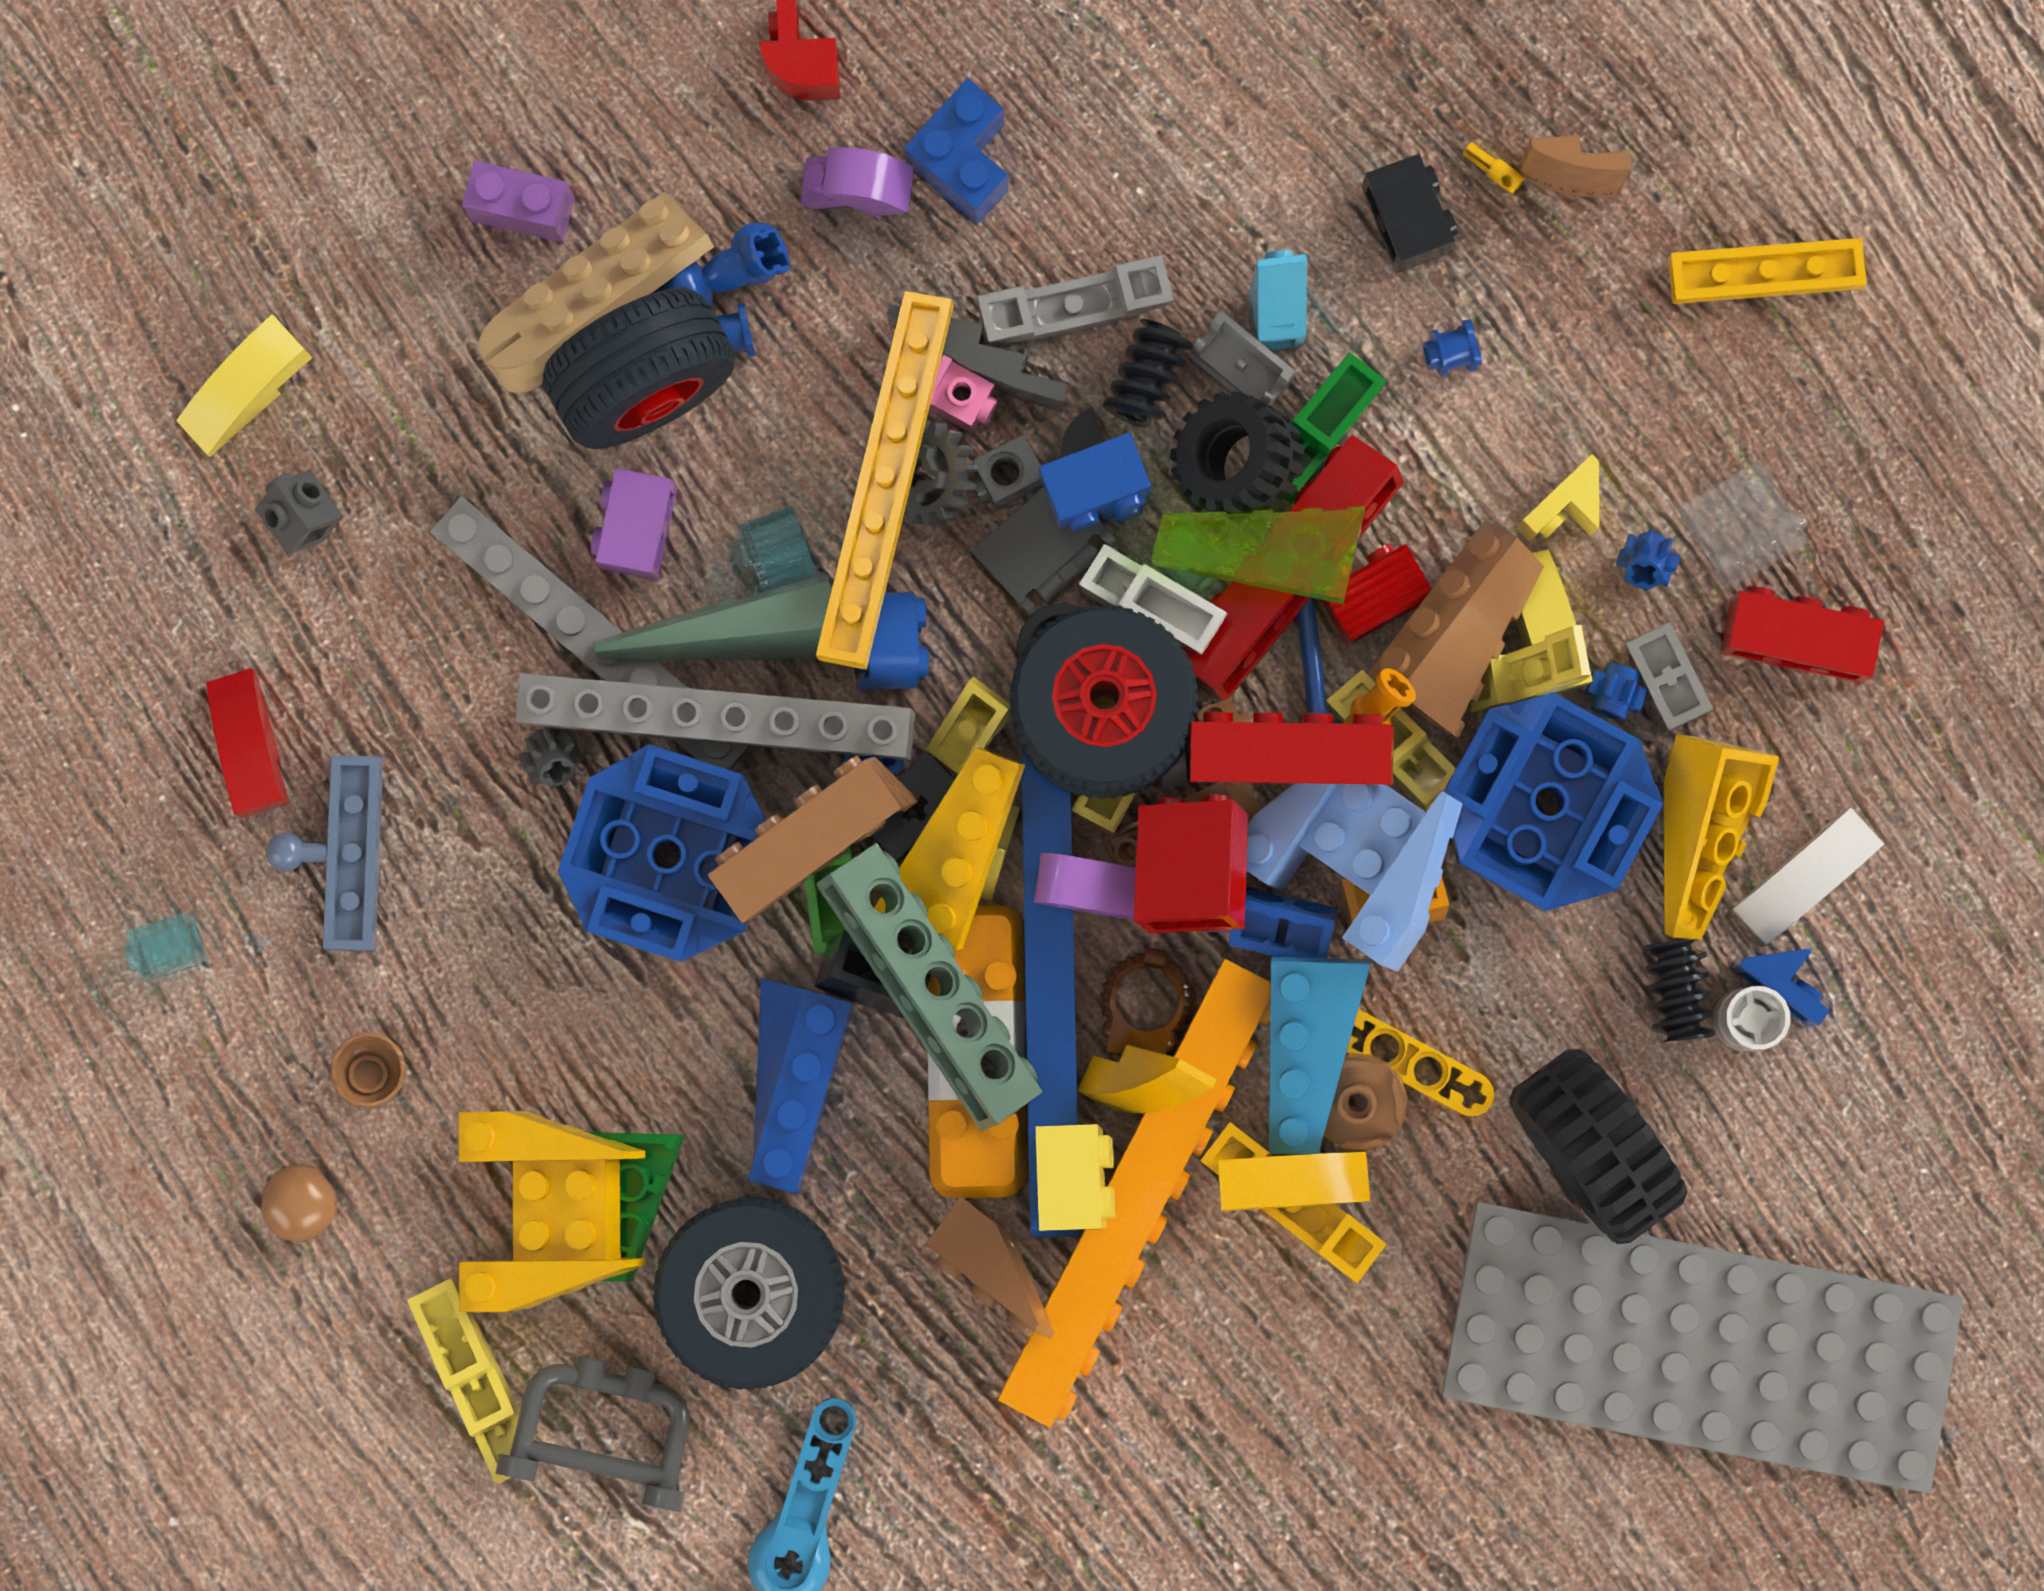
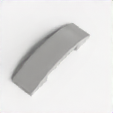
(1076, 303)

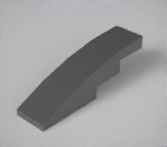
(995, 364)

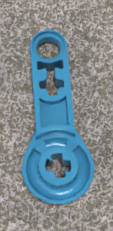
(804, 1514)

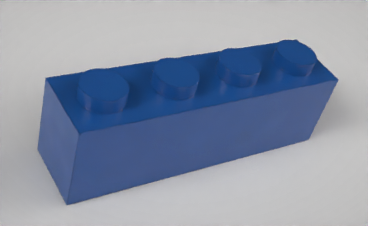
(795, 1070)

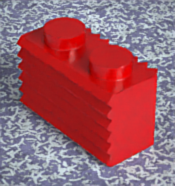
(1379, 593)

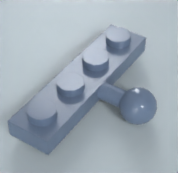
(349, 853)

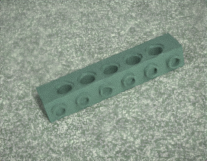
(904, 979)

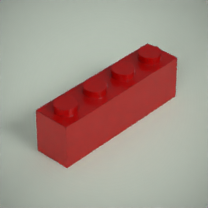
(1292, 751)

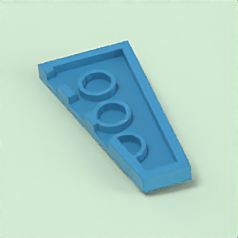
(1309, 1036)

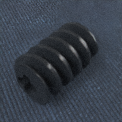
(1146, 373)
(1678, 990)

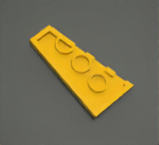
(959, 843)

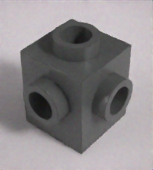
(298, 511)

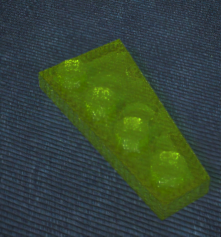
(1282, 551)

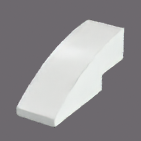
(1124, 583)
(1807, 876)

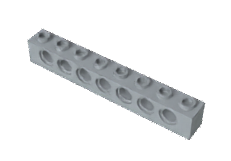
(715, 716)

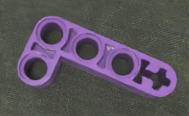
(1087, 886)

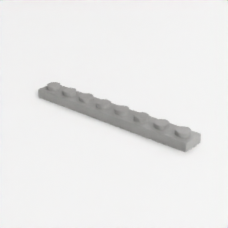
(557, 609)

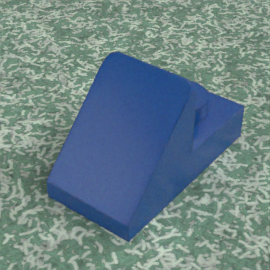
(1776, 973)

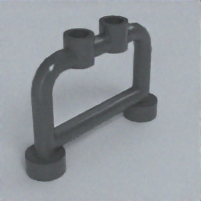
(592, 1375)

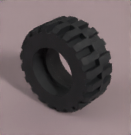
(1598, 1146)

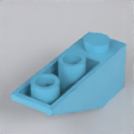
(1279, 300)

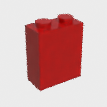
(1191, 865)

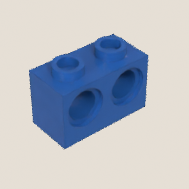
(1284, 926)

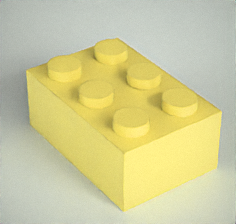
(1073, 1177)

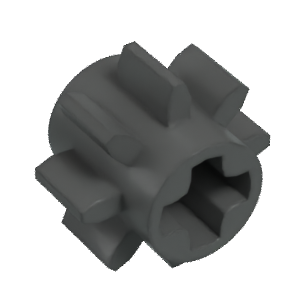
(550, 757)

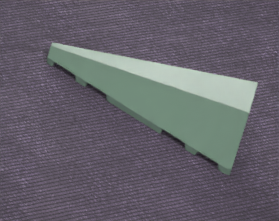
(761, 626)

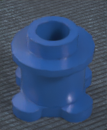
(738, 330)
(1452, 349)

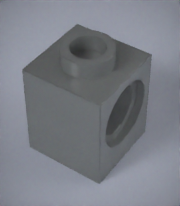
(1015, 454)

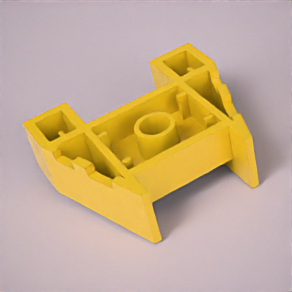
(561, 1210)

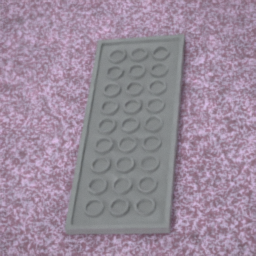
(1703, 1348)

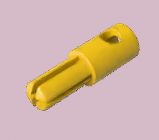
(1495, 168)

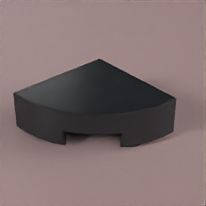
(1082, 433)

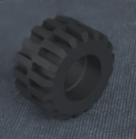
(1209, 438)

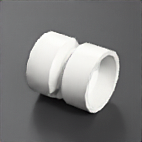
(1751, 1018)

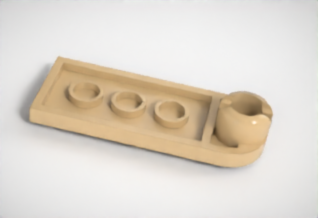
(607, 275)

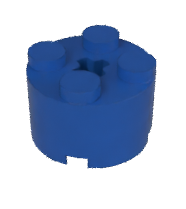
(895, 653)

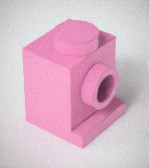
(964, 413)

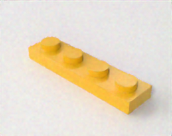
(1767, 271)

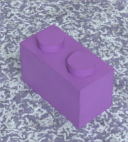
(518, 201)
(634, 523)

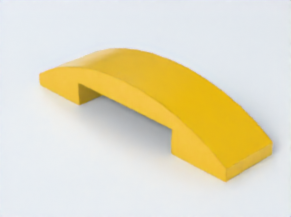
(1321, 1227)

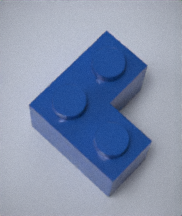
(951, 156)
(1095, 482)

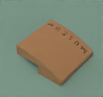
(1561, 167)

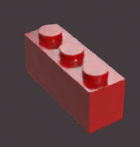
(1802, 635)

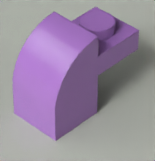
(857, 179)

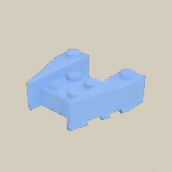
(1370, 840)

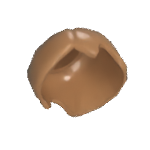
(368, 1070)
(298, 1203)

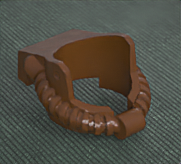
(1119, 1032)

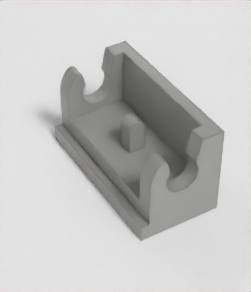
(1241, 361)
(1669, 676)

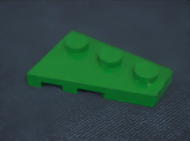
(642, 1189)

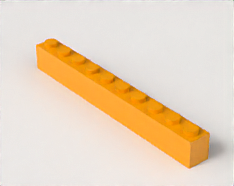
(1142, 1183)

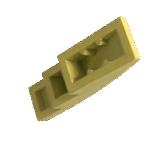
(468, 1371)

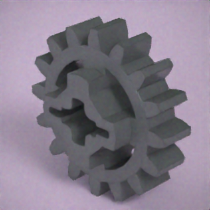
(947, 462)

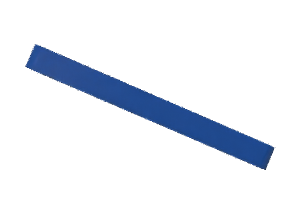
(1047, 974)

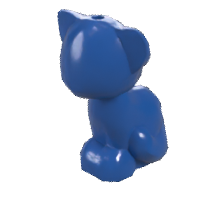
(752, 260)

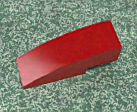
(246, 744)

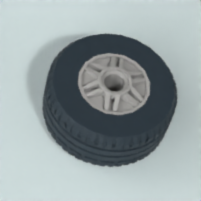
(701, 1300)

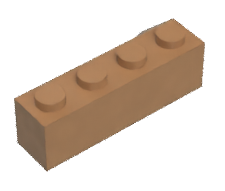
(1462, 626)
(809, 837)

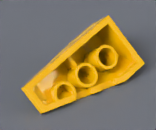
(1707, 806)

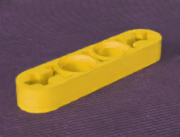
(1410, 1052)

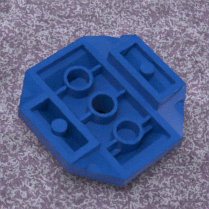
(1601, 793)
(615, 842)

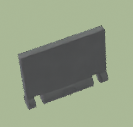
(1035, 555)

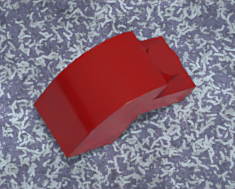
(795, 66)

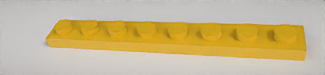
(885, 480)

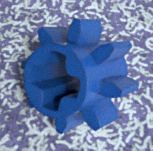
(1648, 560)
(1616, 691)

